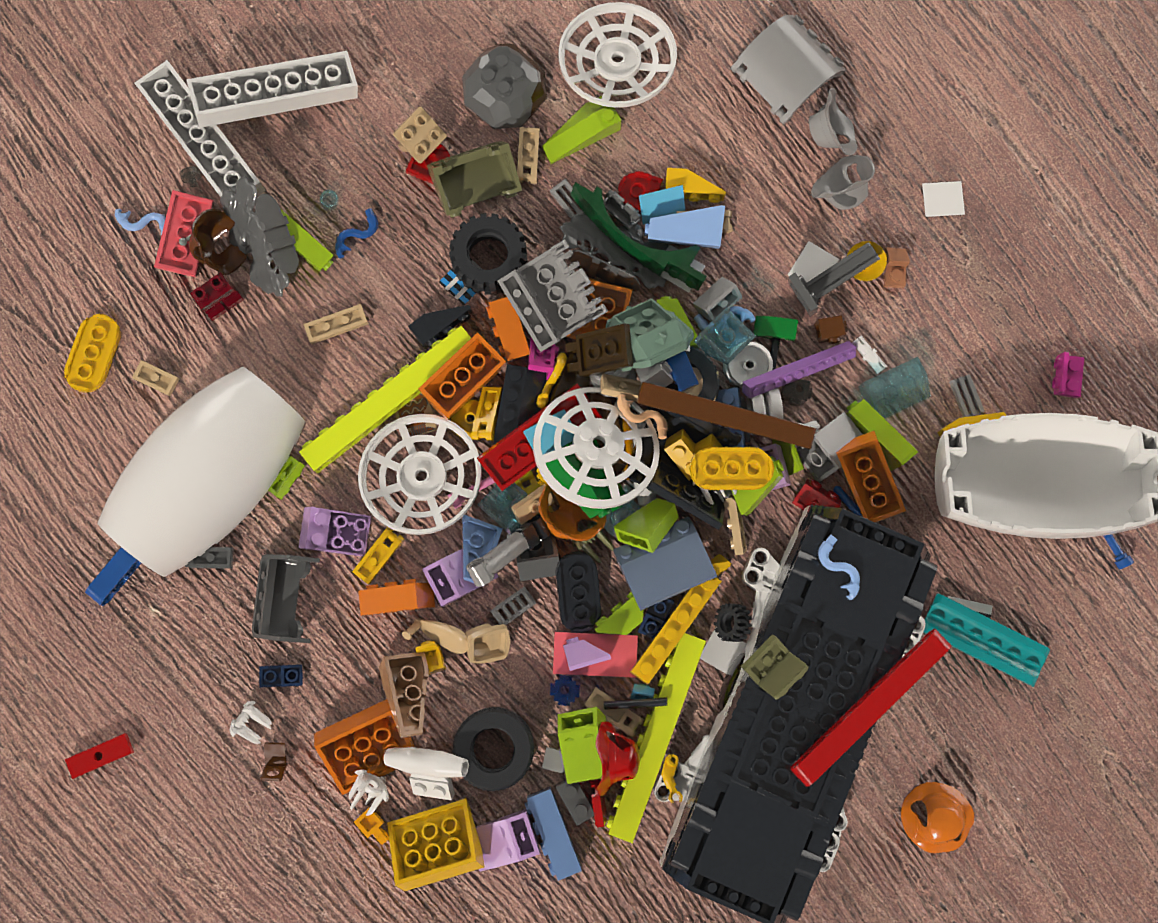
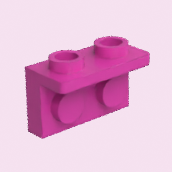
(543, 360)
(1068, 375)

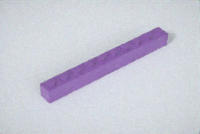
(798, 369)

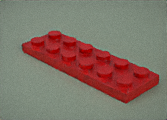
(513, 454)

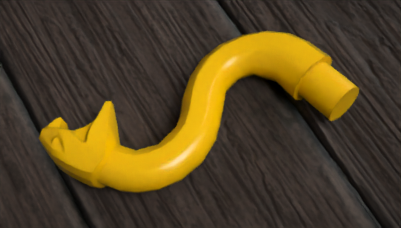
(543, 398)

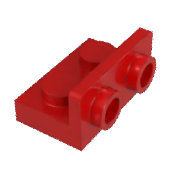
(814, 494)

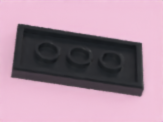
(678, 489)

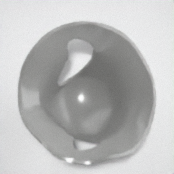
(828, 123)
(838, 188)

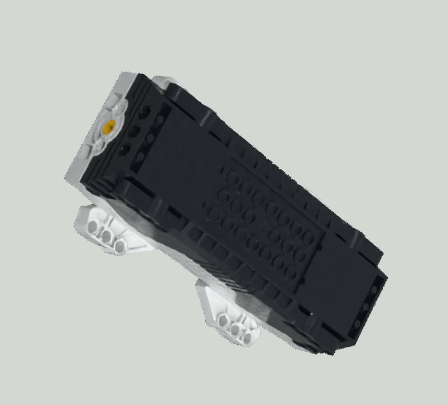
(745, 819)

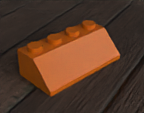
(462, 376)
(870, 478)

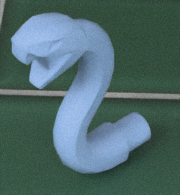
(122, 219)
(744, 314)
(823, 553)

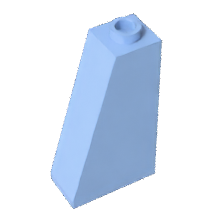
(688, 228)

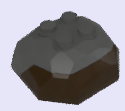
(504, 86)

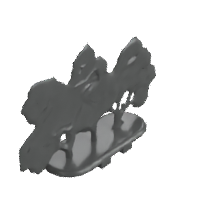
(583, 229)
(261, 234)

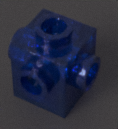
(564, 699)

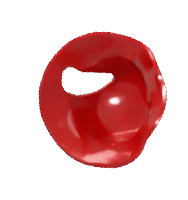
(618, 760)

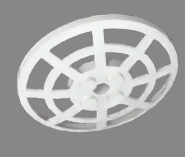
(617, 47)
(592, 456)
(411, 466)

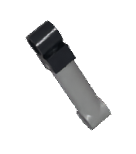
(522, 538)

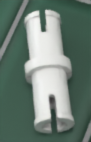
(869, 354)

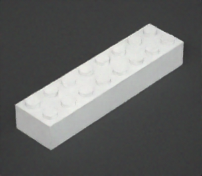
(272, 88)
(204, 145)

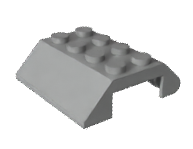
(551, 296)

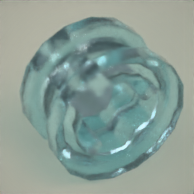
(323, 197)

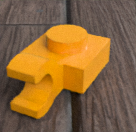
(372, 825)

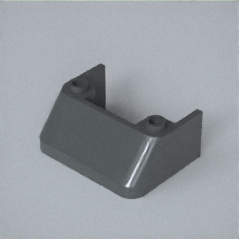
(278, 597)

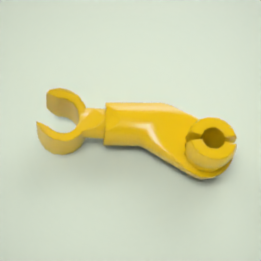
(668, 772)

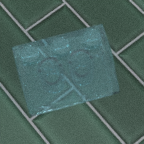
(897, 388)

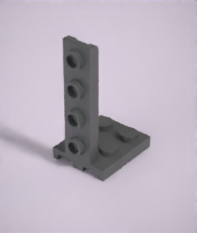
(833, 277)

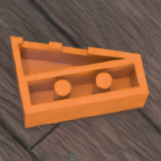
(507, 328)
(395, 597)

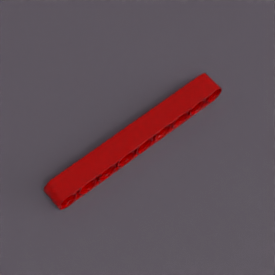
(870, 707)

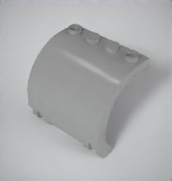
(787, 65)

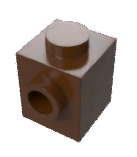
(830, 329)

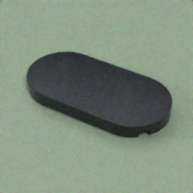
(578, 592)

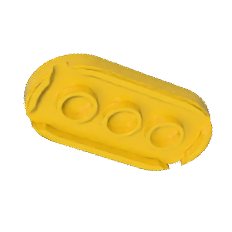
(92, 353)
(731, 468)

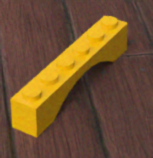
(673, 630)

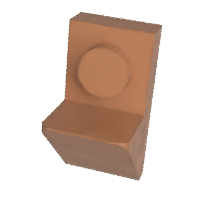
(896, 267)

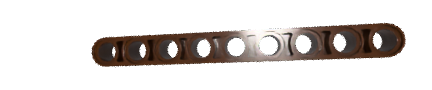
(726, 415)

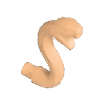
(624, 407)

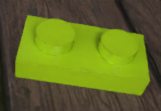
(290, 471)

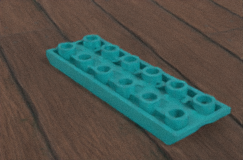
(986, 640)

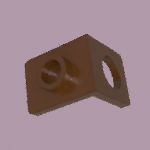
(274, 761)

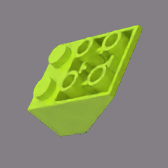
(577, 743)

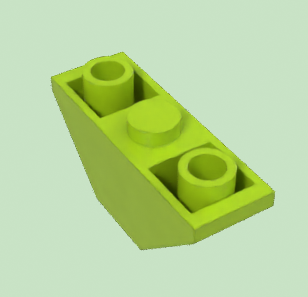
(623, 618)

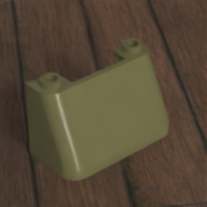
(474, 177)

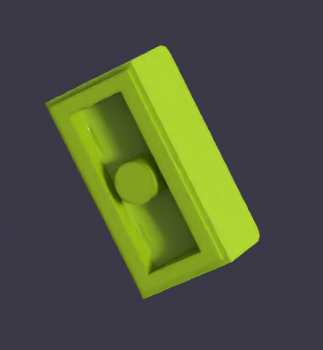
(791, 457)

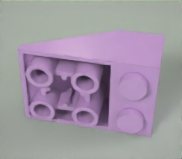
(334, 531)
(447, 578)
(507, 840)

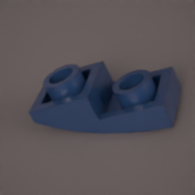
(655, 618)
(280, 676)

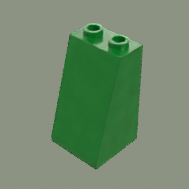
(585, 490)

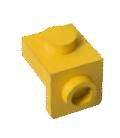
(433, 656)

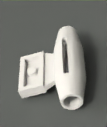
(428, 769)

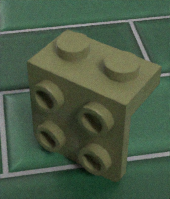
(774, 667)

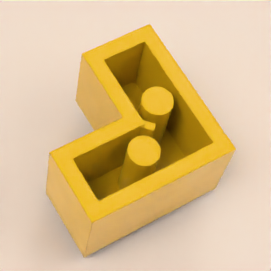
(682, 449)

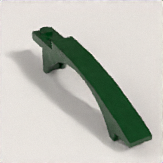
(673, 262)

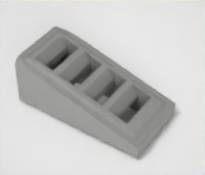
(495, 611)

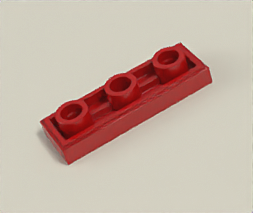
(89, 759)

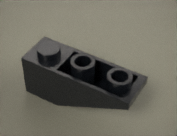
(435, 324)

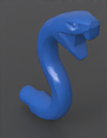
(340, 247)

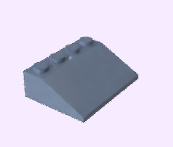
(671, 569)

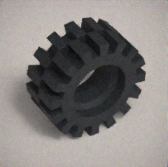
(741, 622)

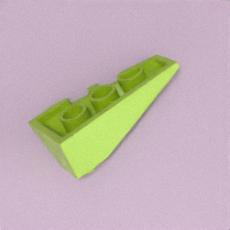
(584, 128)

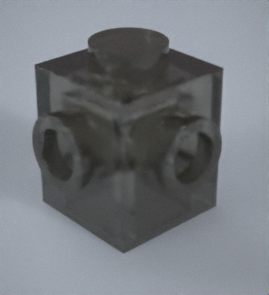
(796, 392)

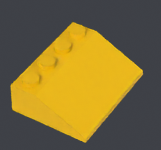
(434, 845)

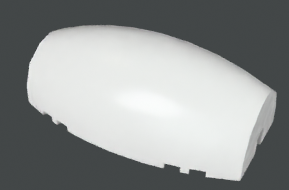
(201, 472)
(1048, 475)

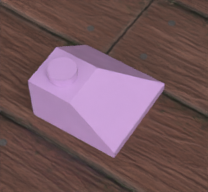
(582, 653)

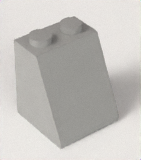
(822, 457)

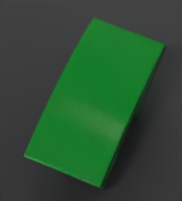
(775, 327)

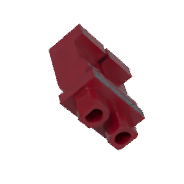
(214, 291)

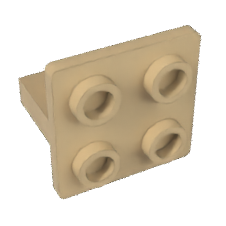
(419, 135)

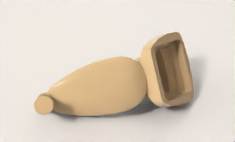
(481, 643)

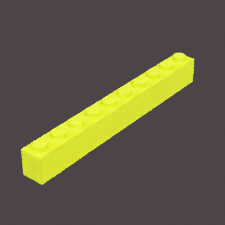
(381, 403)
(656, 738)

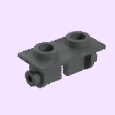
(624, 213)

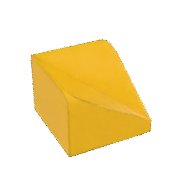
(720, 564)

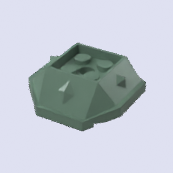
(653, 332)

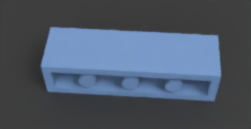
(554, 834)

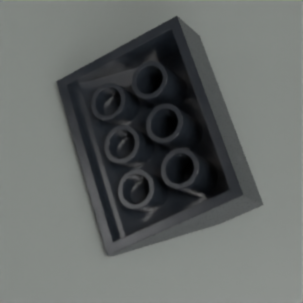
(518, 399)

